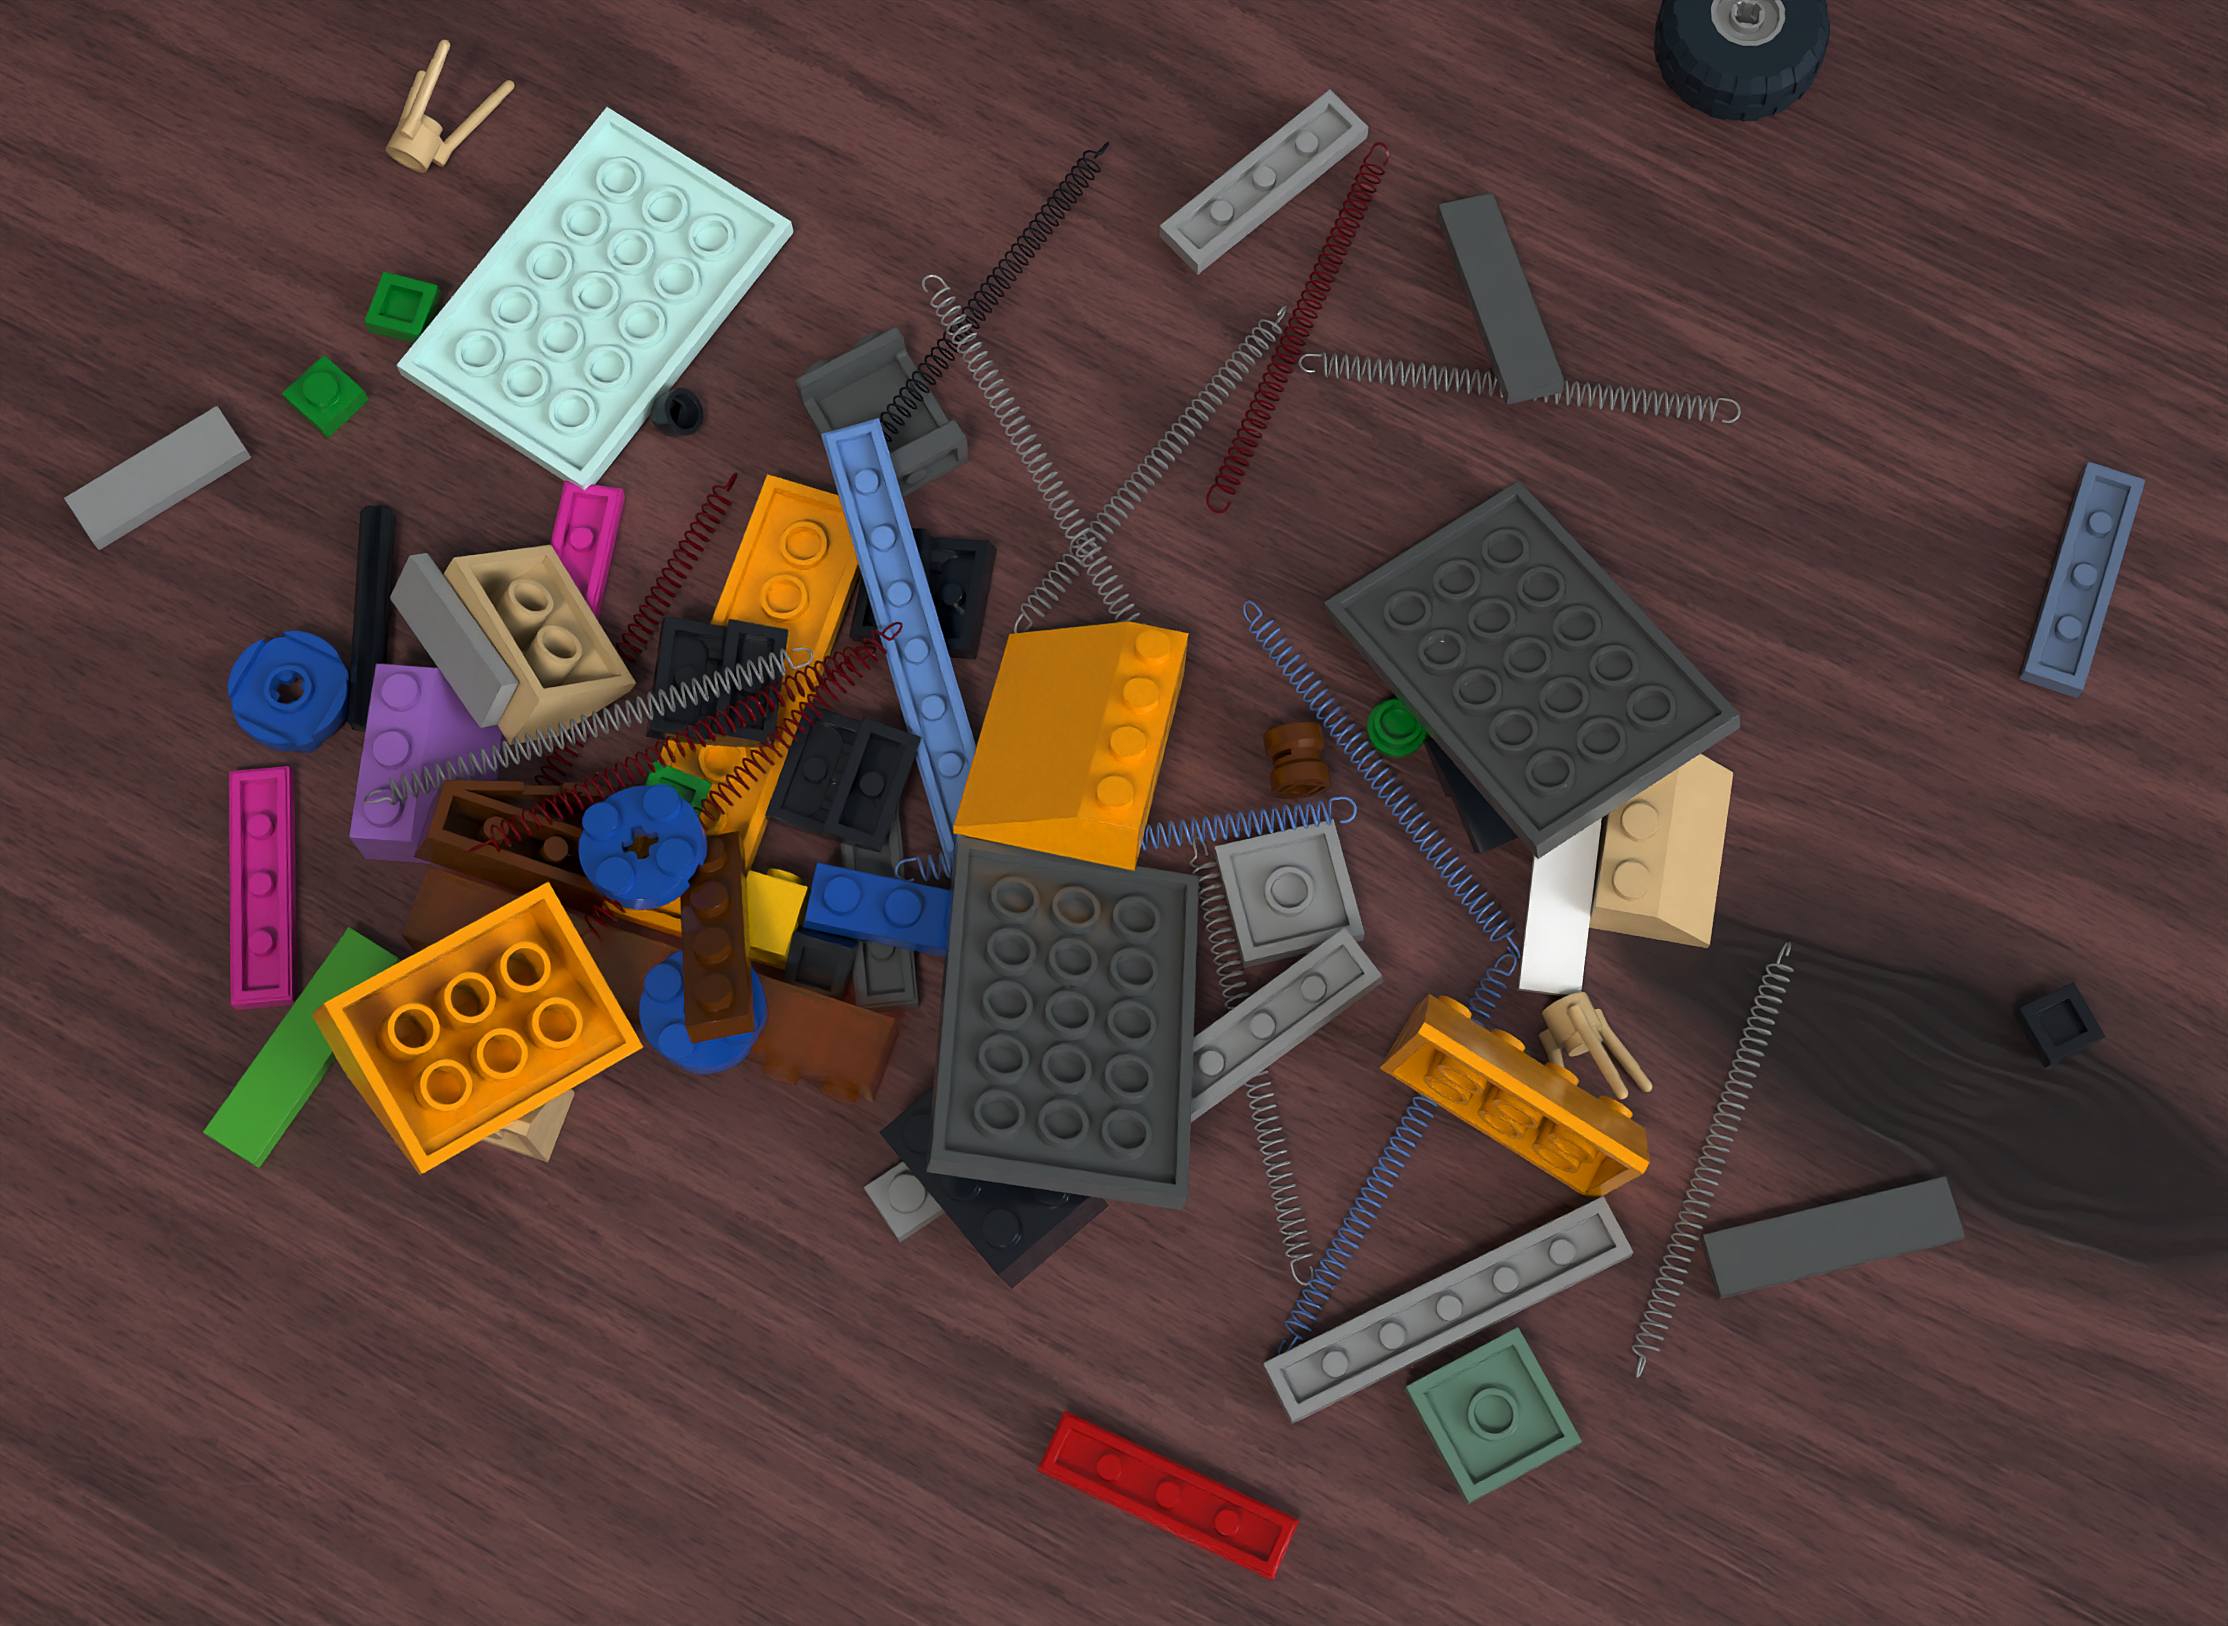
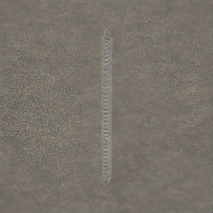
(985, 365)
(1492, 388)
(1158, 461)
(549, 729)
(1766, 1020)
(1254, 1086)

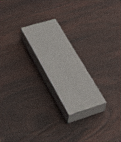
(157, 478)
(454, 640)

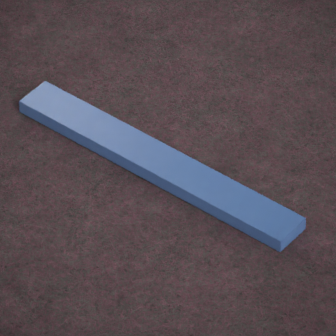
(901, 594)

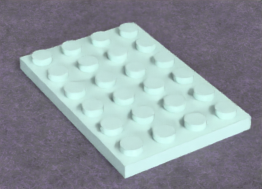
(595, 299)

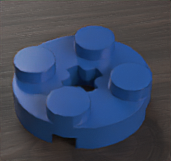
(303, 722)
(636, 813)
(664, 1022)

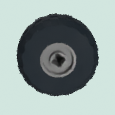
(1741, 54)

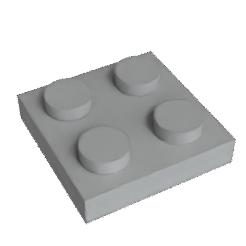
(1287, 892)

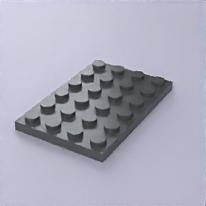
(1531, 668)
(1066, 1026)

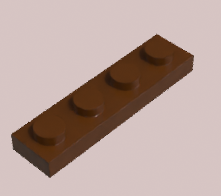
(717, 944)

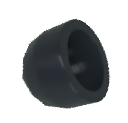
(682, 418)

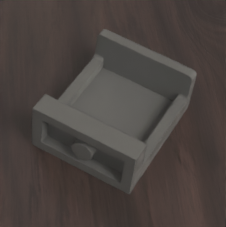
(860, 388)

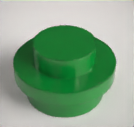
(1394, 729)

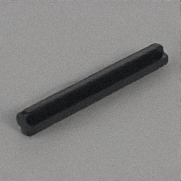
(370, 608)

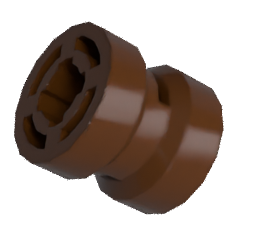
(1297, 760)

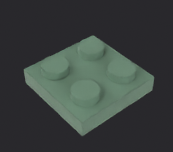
(1492, 1415)

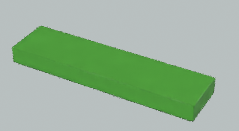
(293, 1056)

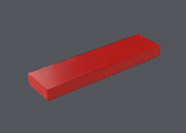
(1168, 1496)

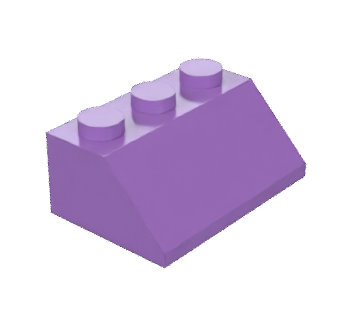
(412, 726)

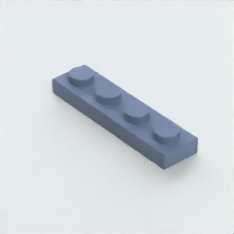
(2082, 580)

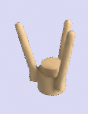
(418, 136)
(1581, 1029)

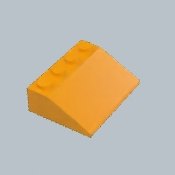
(1075, 741)
(478, 1028)
(1517, 1099)

